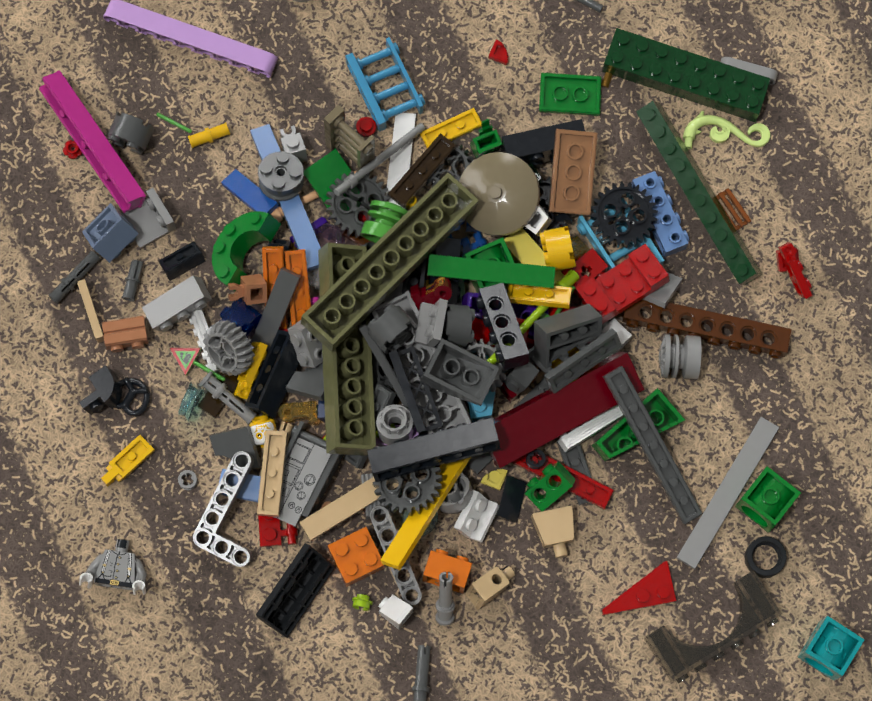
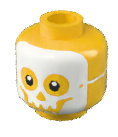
(259, 426)

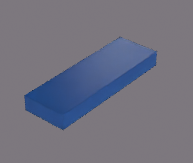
(248, 192)

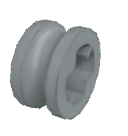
(181, 481)

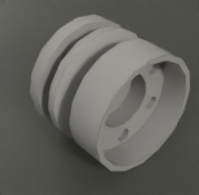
(680, 356)

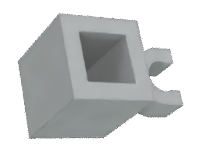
(294, 144)

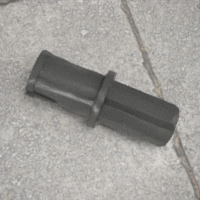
(132, 280)

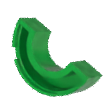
(236, 241)

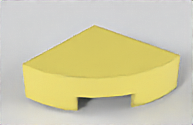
(494, 478)

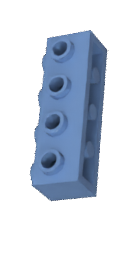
(667, 229)

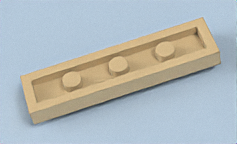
(272, 473)

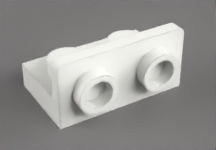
(476, 517)

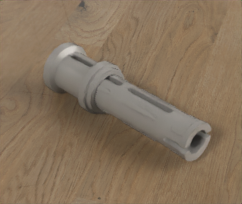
(217, 392)
(445, 604)

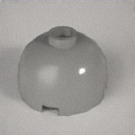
(458, 496)

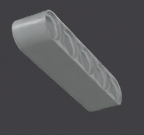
(411, 582)

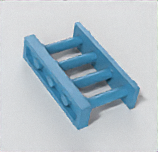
(373, 99)

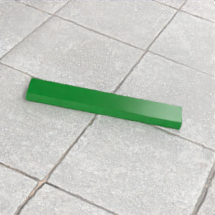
(491, 271)

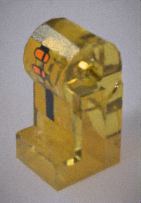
(299, 411)

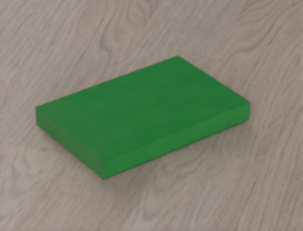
(570, 94)
(324, 173)

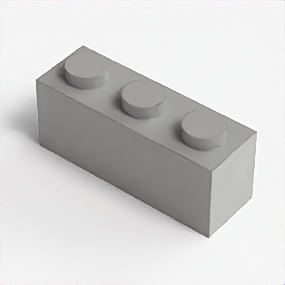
(177, 304)

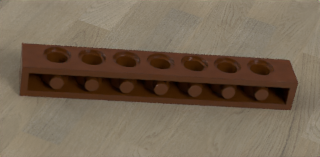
(779, 335)

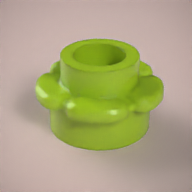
(361, 601)

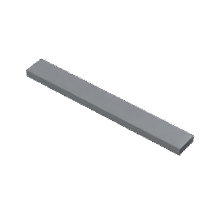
(727, 493)

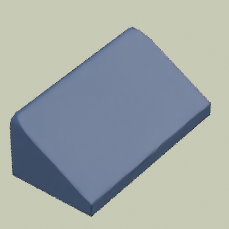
(249, 490)

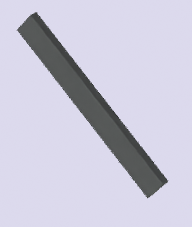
(652, 444)

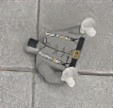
(116, 569)

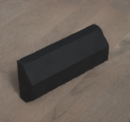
(295, 590)

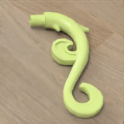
(727, 127)

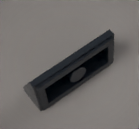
(182, 261)
(511, 499)

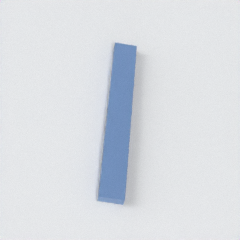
(292, 209)

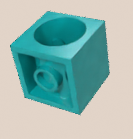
(830, 648)

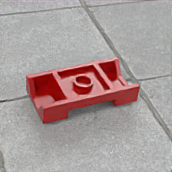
(624, 284)

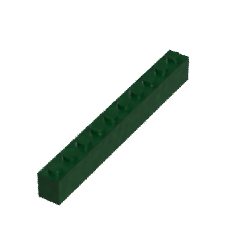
(699, 193)

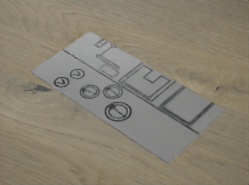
(300, 478)

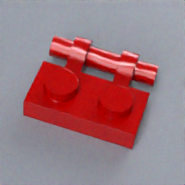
(271, 533)

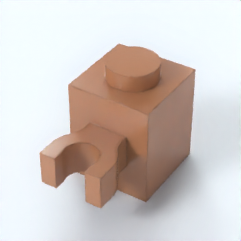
(251, 288)

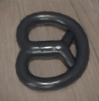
(131, 395)

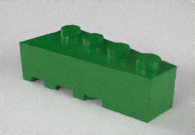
(621, 437)

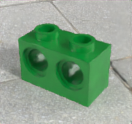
(552, 488)

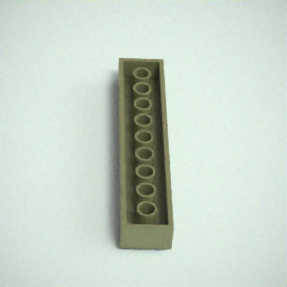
(389, 262)
(346, 369)

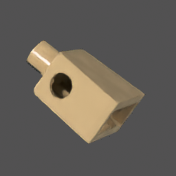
(555, 529)
(486, 588)

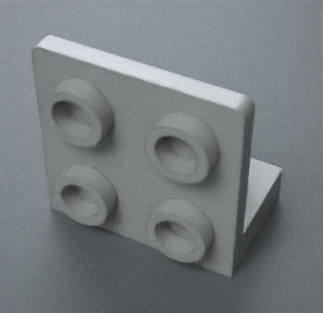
(150, 220)

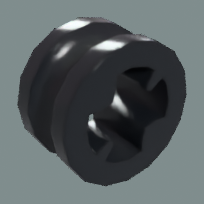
(541, 462)

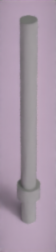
(352, 180)

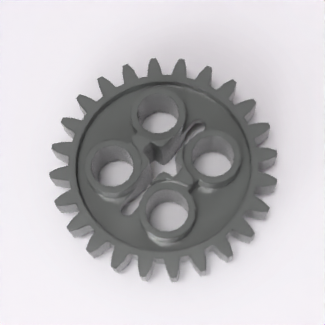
(348, 219)
(425, 488)

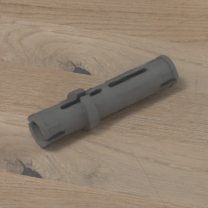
(58, 294)
(422, 669)

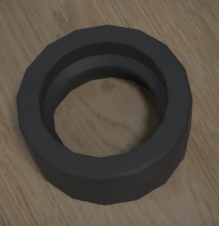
(775, 544)

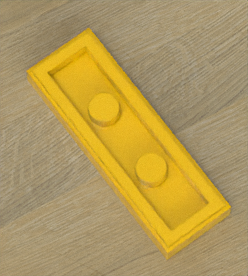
(453, 127)
(556, 297)

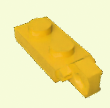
(246, 378)
(127, 460)

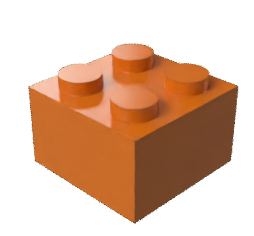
(356, 556)
(441, 562)

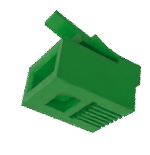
(486, 141)

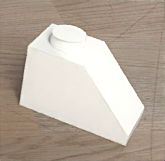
(395, 611)

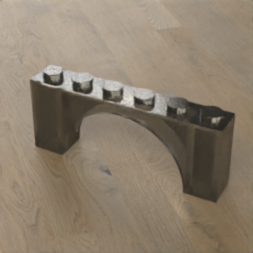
(755, 612)

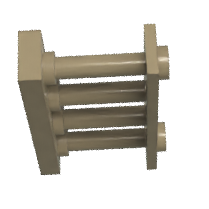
(342, 136)

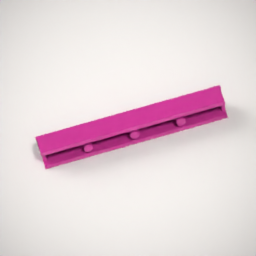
(92, 142)

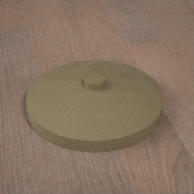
(505, 192)

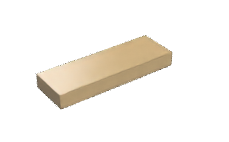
(91, 312)

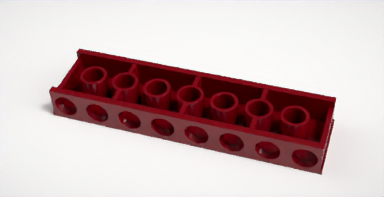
(555, 414)

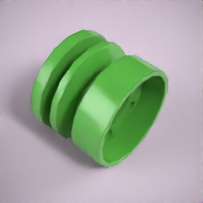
(385, 216)

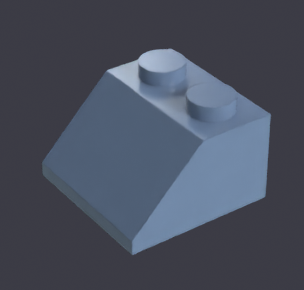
(110, 233)

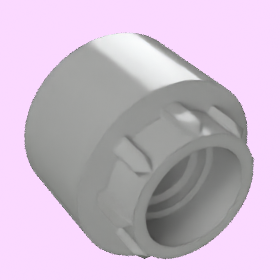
(394, 414)

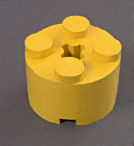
(558, 248)

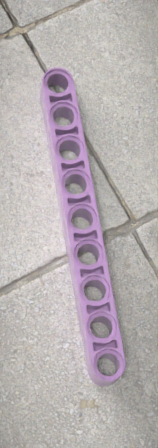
(190, 36)

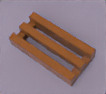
(747, 220)

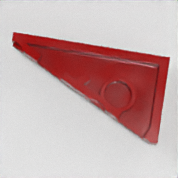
(650, 591)

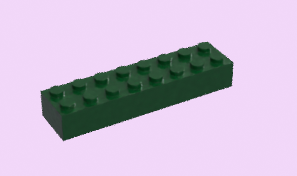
(686, 75)

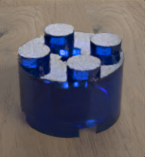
(242, 315)

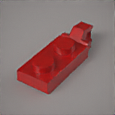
(795, 270)

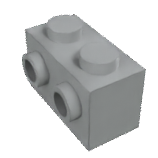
(306, 346)

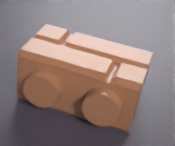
(125, 333)

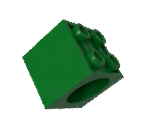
(492, 251)
(767, 499)

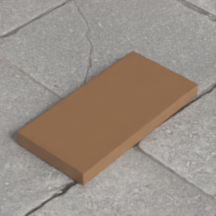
(573, 172)

